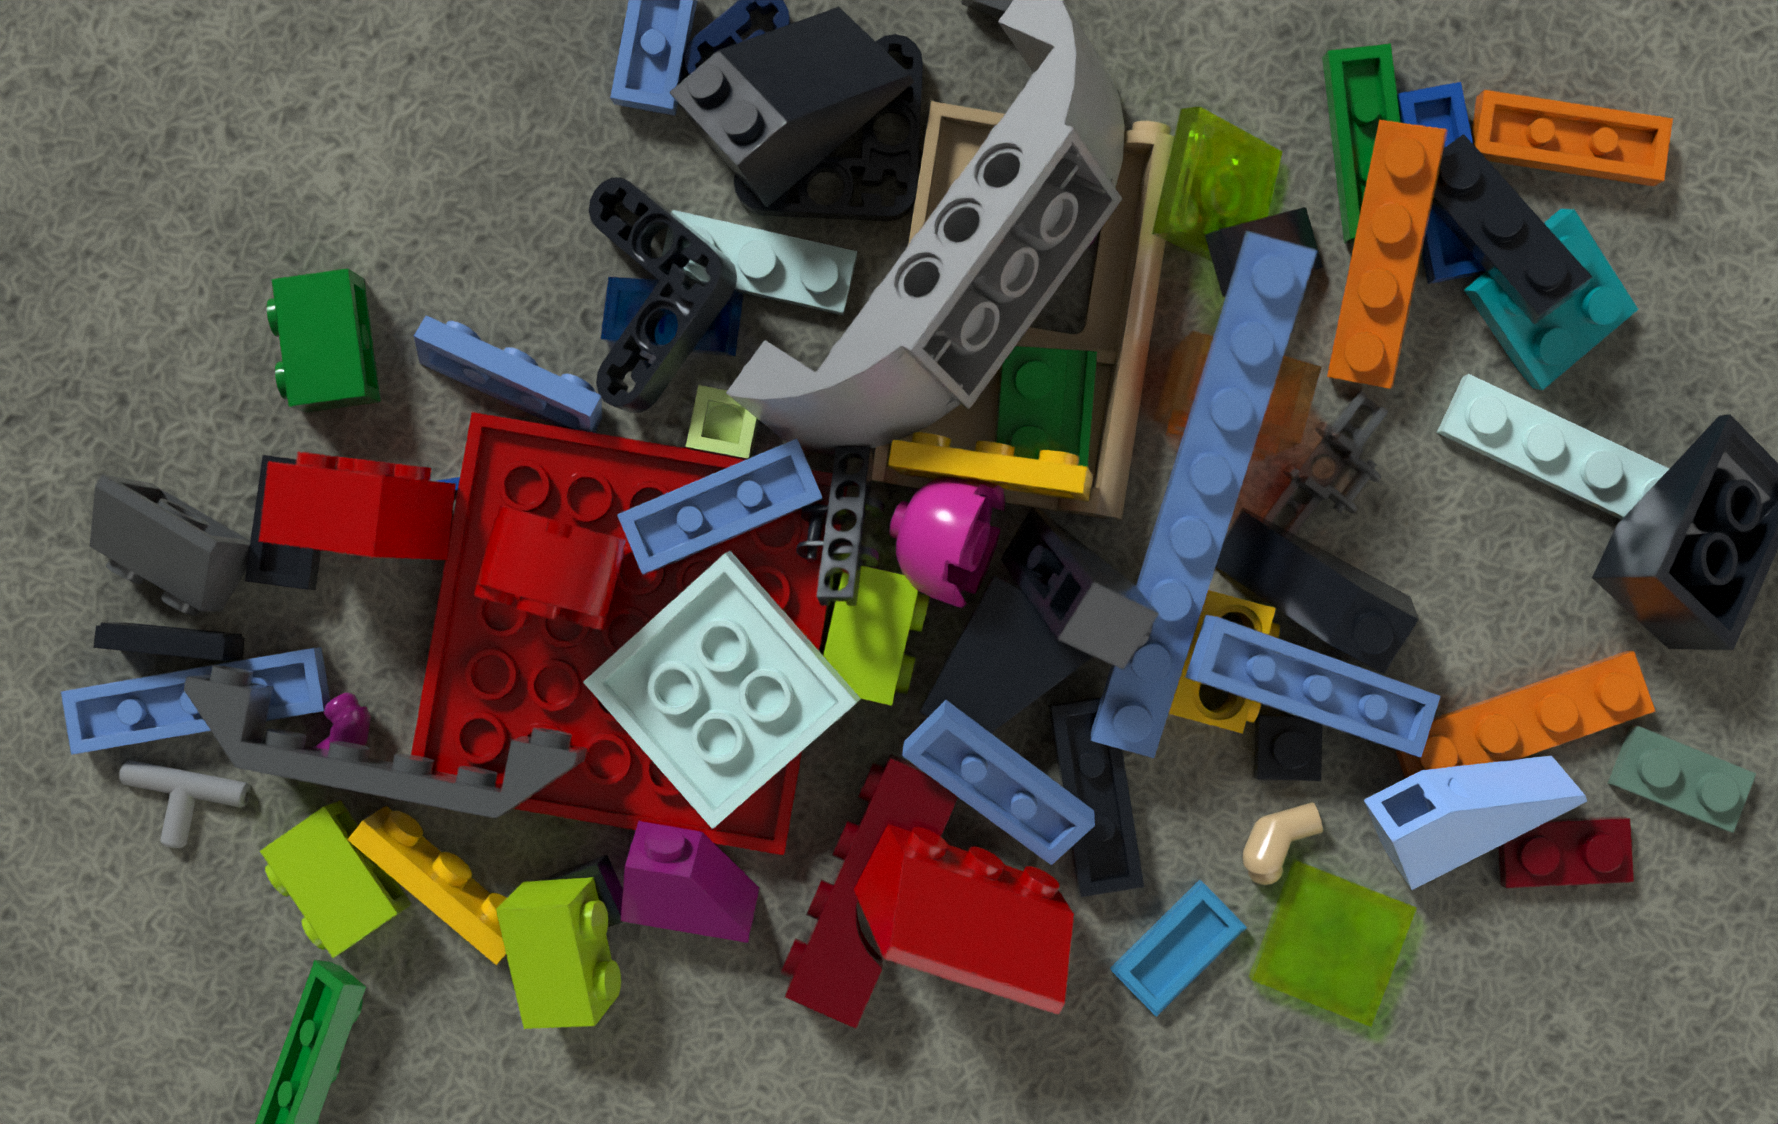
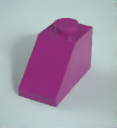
(686, 885)

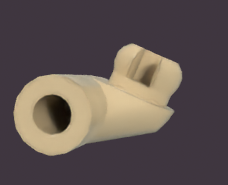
(1272, 838)

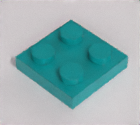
(1571, 330)

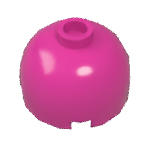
(947, 536)

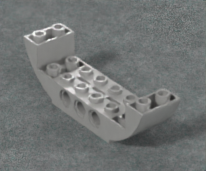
(974, 266)

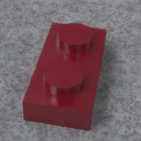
(1569, 854)

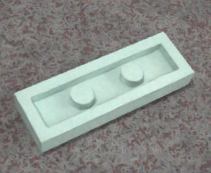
(776, 264)

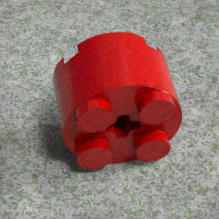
(550, 567)

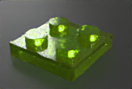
(1213, 180)
(1332, 942)

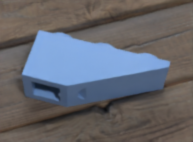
(1465, 811)

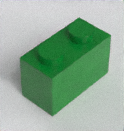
(323, 341)

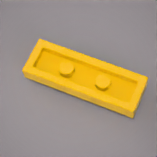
(1052, 475)
(433, 877)

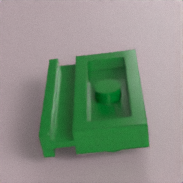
(1046, 401)

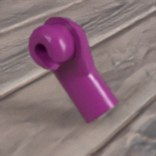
(348, 719)

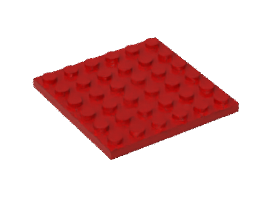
(509, 670)

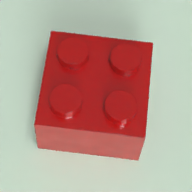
(357, 507)

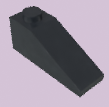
(1318, 590)
(1078, 591)

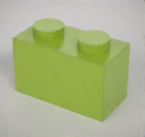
(870, 638)
(332, 880)
(559, 953)

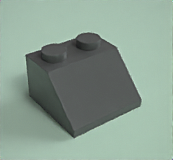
(167, 543)

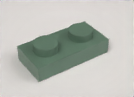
(1682, 778)

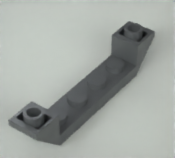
(238, 715)

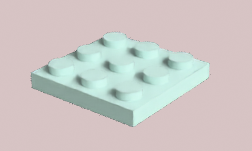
(721, 689)

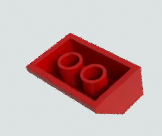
(968, 917)

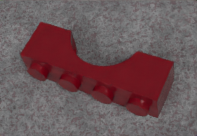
(837, 964)

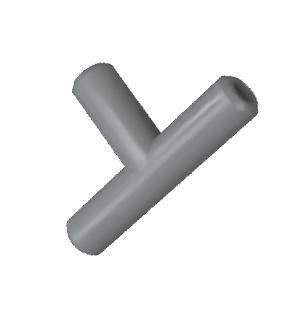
(183, 790)

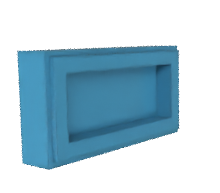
(1178, 948)

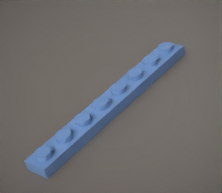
(1205, 485)

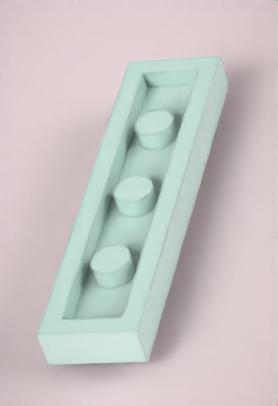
(1548, 447)

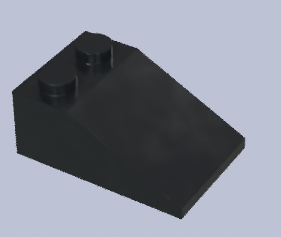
(789, 98)
(1698, 542)

